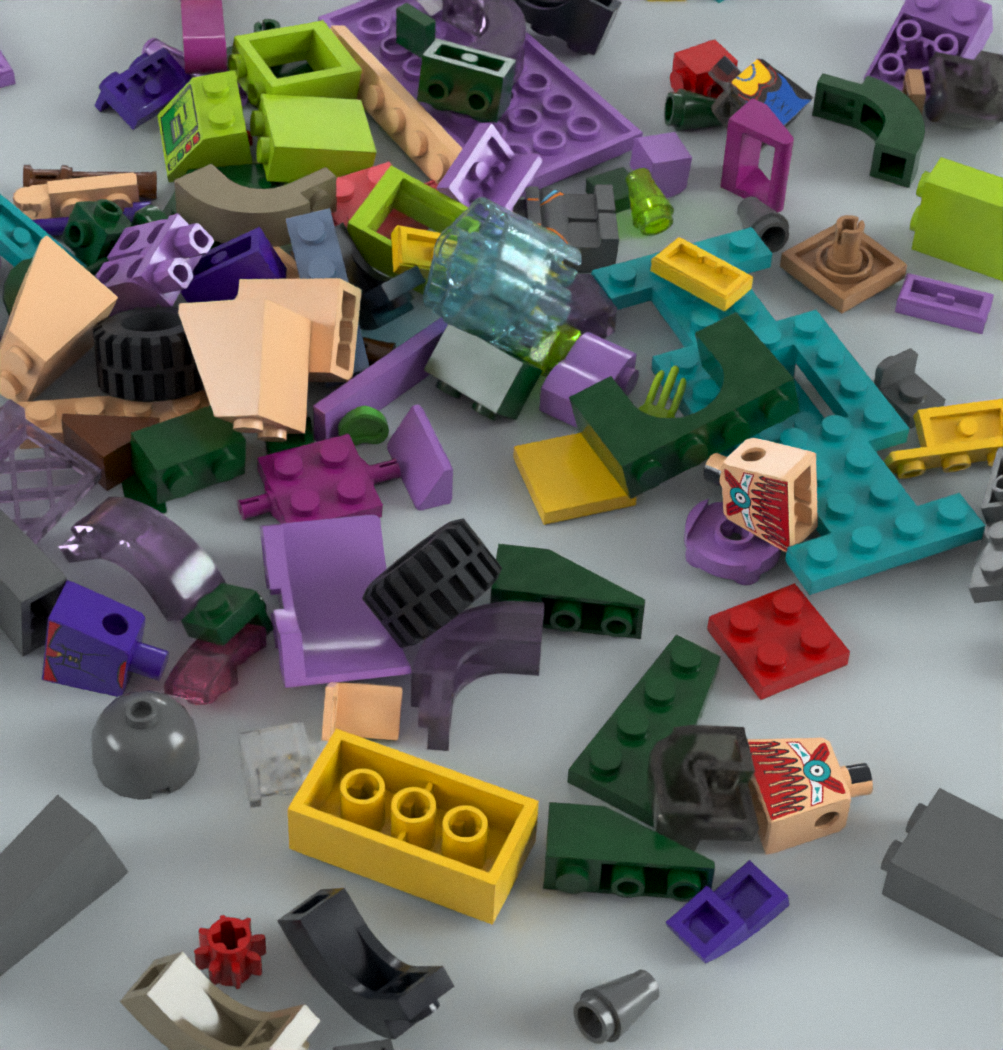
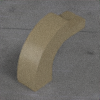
(233, 210)
(193, 1014)

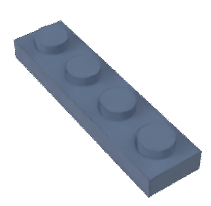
(320, 256)

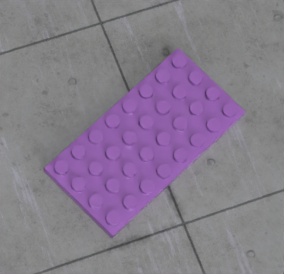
(548, 107)

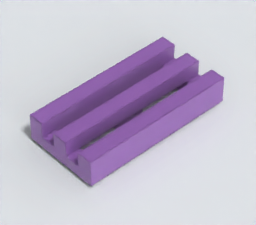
(944, 303)

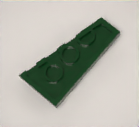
(665, 697)

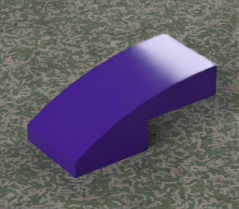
(730, 914)

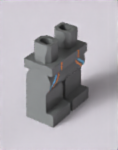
(578, 220)

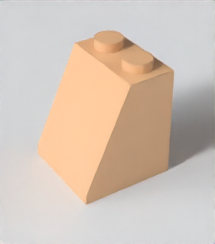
(50, 322)
(252, 363)

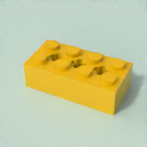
(413, 825)

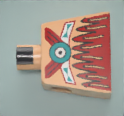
(768, 490)
(802, 790)

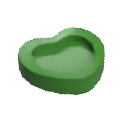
(364, 425)

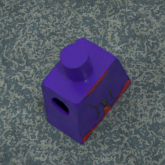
(97, 643)

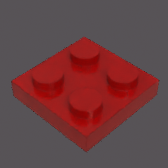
(778, 641)

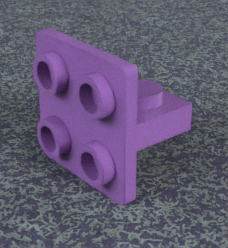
(489, 170)

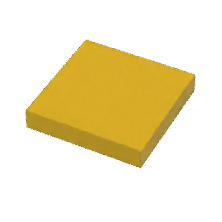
(568, 479)

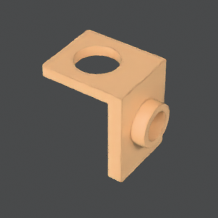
(362, 710)

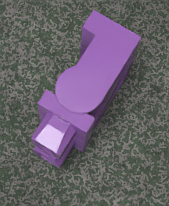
(155, 264)

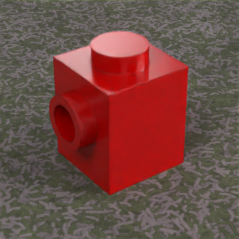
(693, 65)

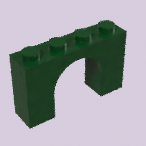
(650, 450)

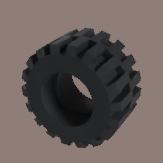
(145, 356)
(432, 583)

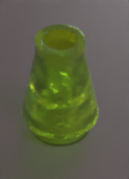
(648, 204)

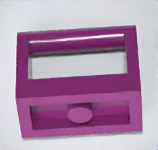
(740, 171)

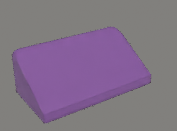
(421, 461)

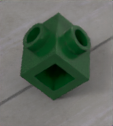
(94, 229)

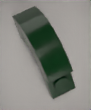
(881, 114)

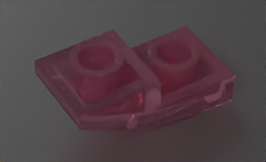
(210, 668)

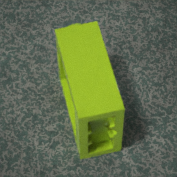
(334, 68)
(409, 197)

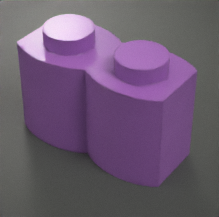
(585, 365)

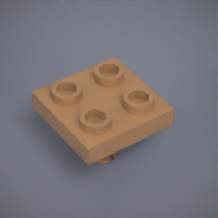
(843, 264)

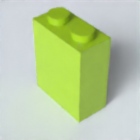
(309, 134)
(960, 217)

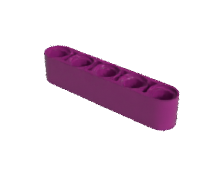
(203, 36)

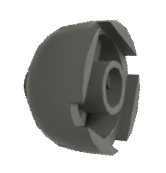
(144, 744)

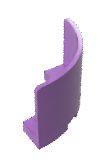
(321, 620)

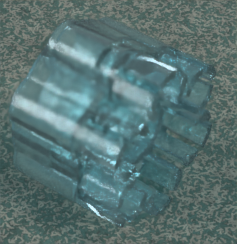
(494, 277)

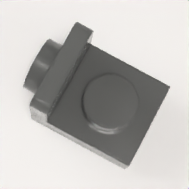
(904, 388)

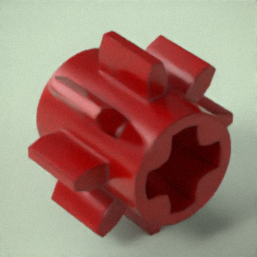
(230, 951)

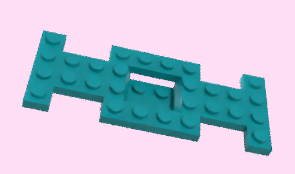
(861, 507)

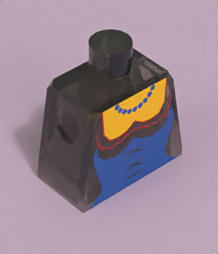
(758, 82)

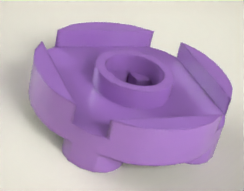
(725, 558)

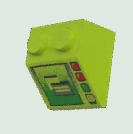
(204, 126)

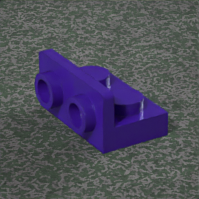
(143, 88)

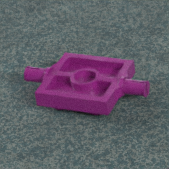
(318, 483)

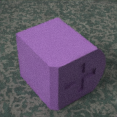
(666, 160)

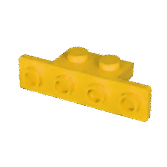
(951, 438)

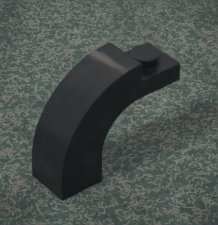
(381, 296)
(358, 969)

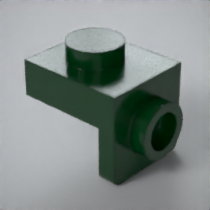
(225, 613)

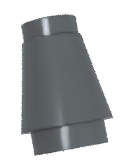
(765, 221)
(614, 1006)

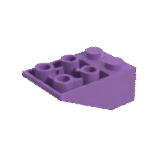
(927, 28)

